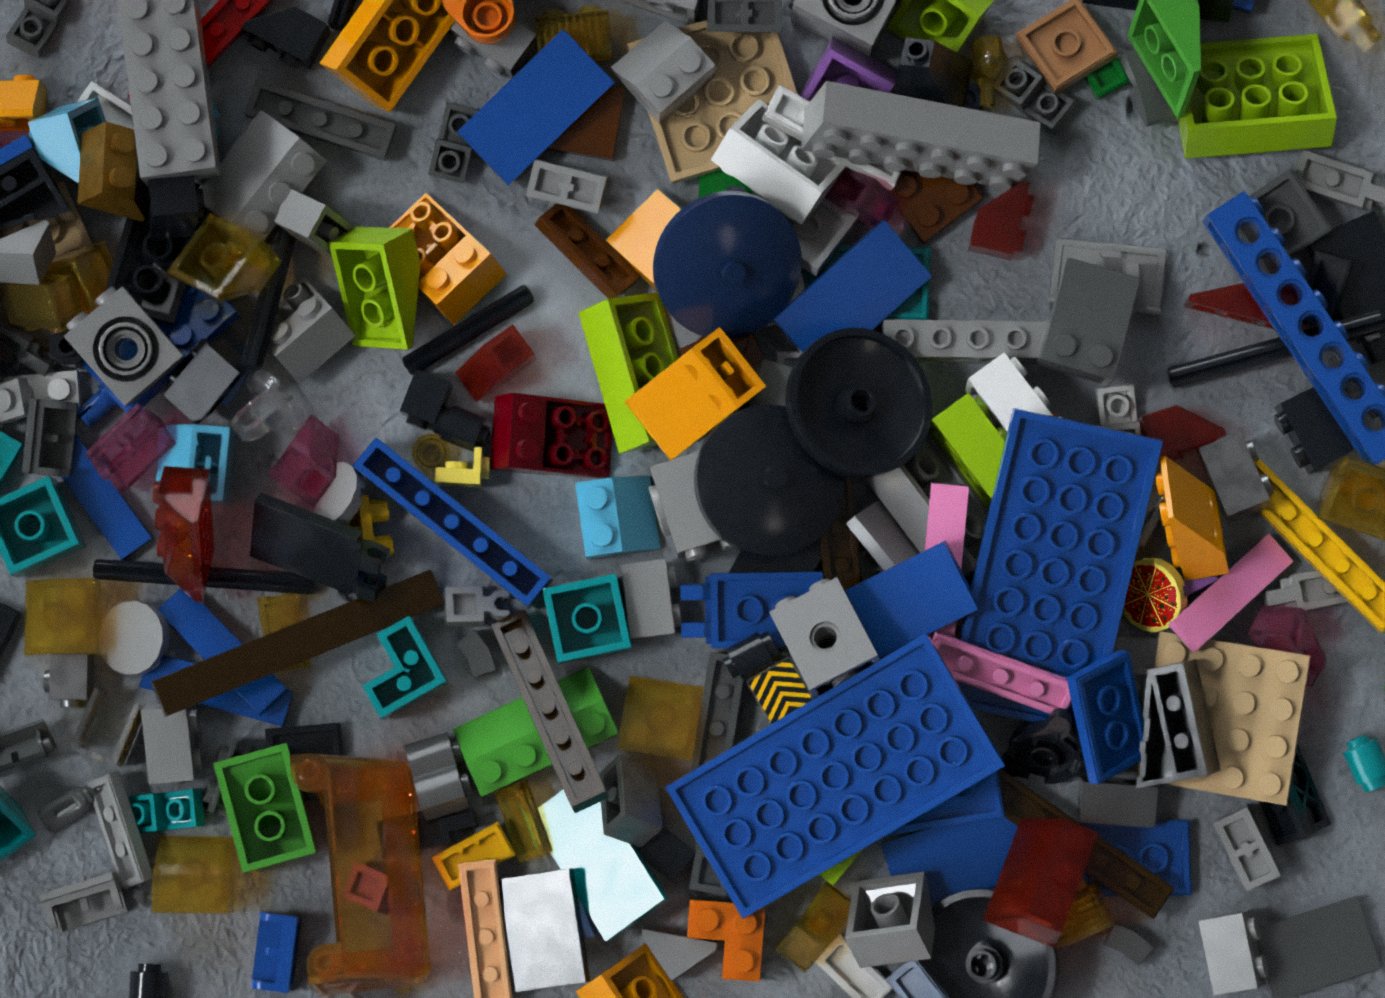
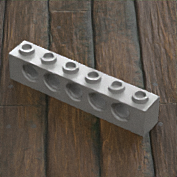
(968, 339)

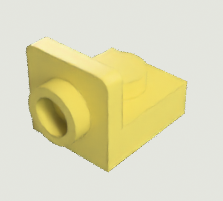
(458, 475)

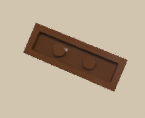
(587, 250)

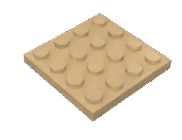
(745, 70)
(1253, 713)

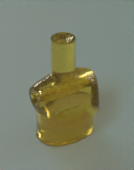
(988, 63)

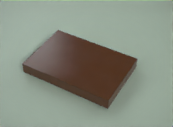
(595, 130)

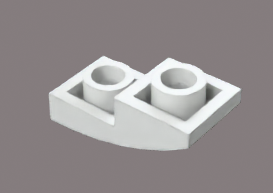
(1117, 408)

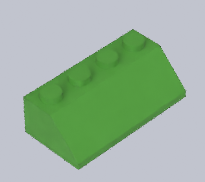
(507, 746)

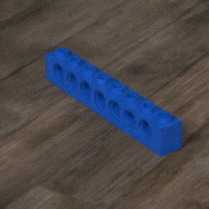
(1287, 320)

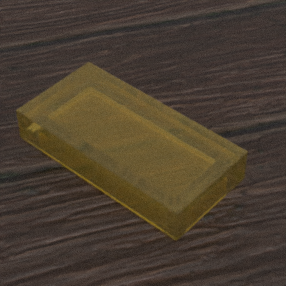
(523, 821)

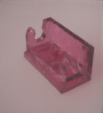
(130, 447)

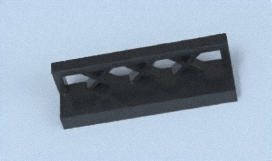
(1291, 821)

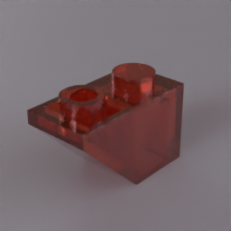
(998, 223)
(495, 363)
(1179, 431)

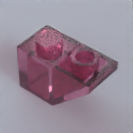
(309, 462)
(1288, 631)

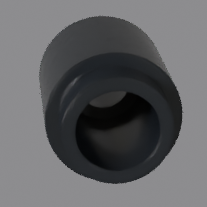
(56, 347)
(462, 428)
(751, 655)
(148, 982)

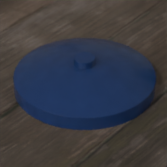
(727, 264)

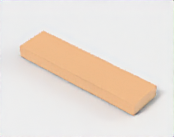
(485, 929)

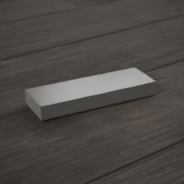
(121, 831)

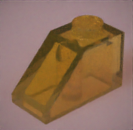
(815, 927)

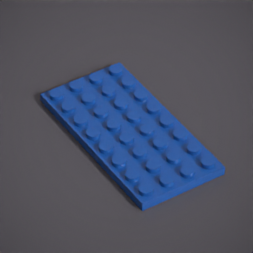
(1058, 548)
(835, 775)

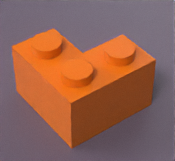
(740, 935)

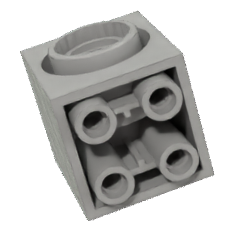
(854, 25)
(104, 329)
(678, 509)
(816, 622)

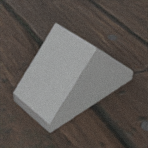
(27, 254)
(676, 951)

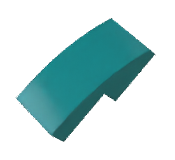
(168, 810)

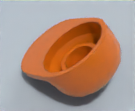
(483, 20)

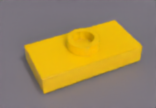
(484, 845)

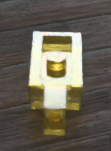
(1348, 19)

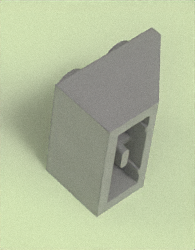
(306, 331)

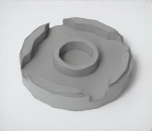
(342, 497)
(133, 638)

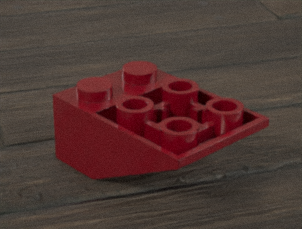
(550, 436)

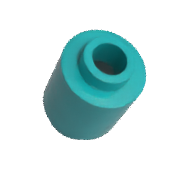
(1366, 762)

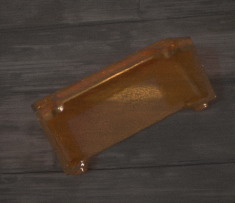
(372, 872)

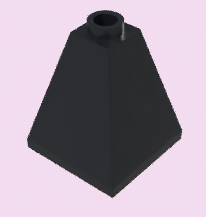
(932, 72)

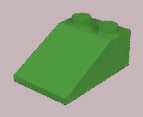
(1169, 46)
(265, 808)

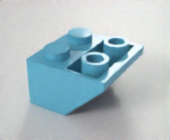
(203, 449)

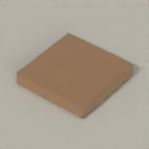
(1066, 45)

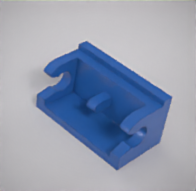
(276, 952)

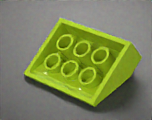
(1259, 98)

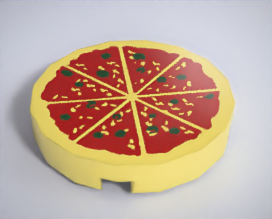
(1154, 595)

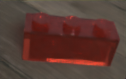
(185, 527)
(1040, 878)

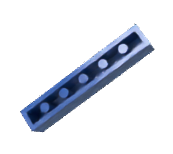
(452, 523)

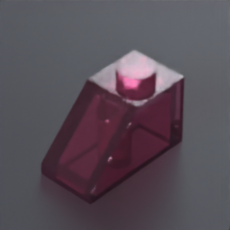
(863, 198)

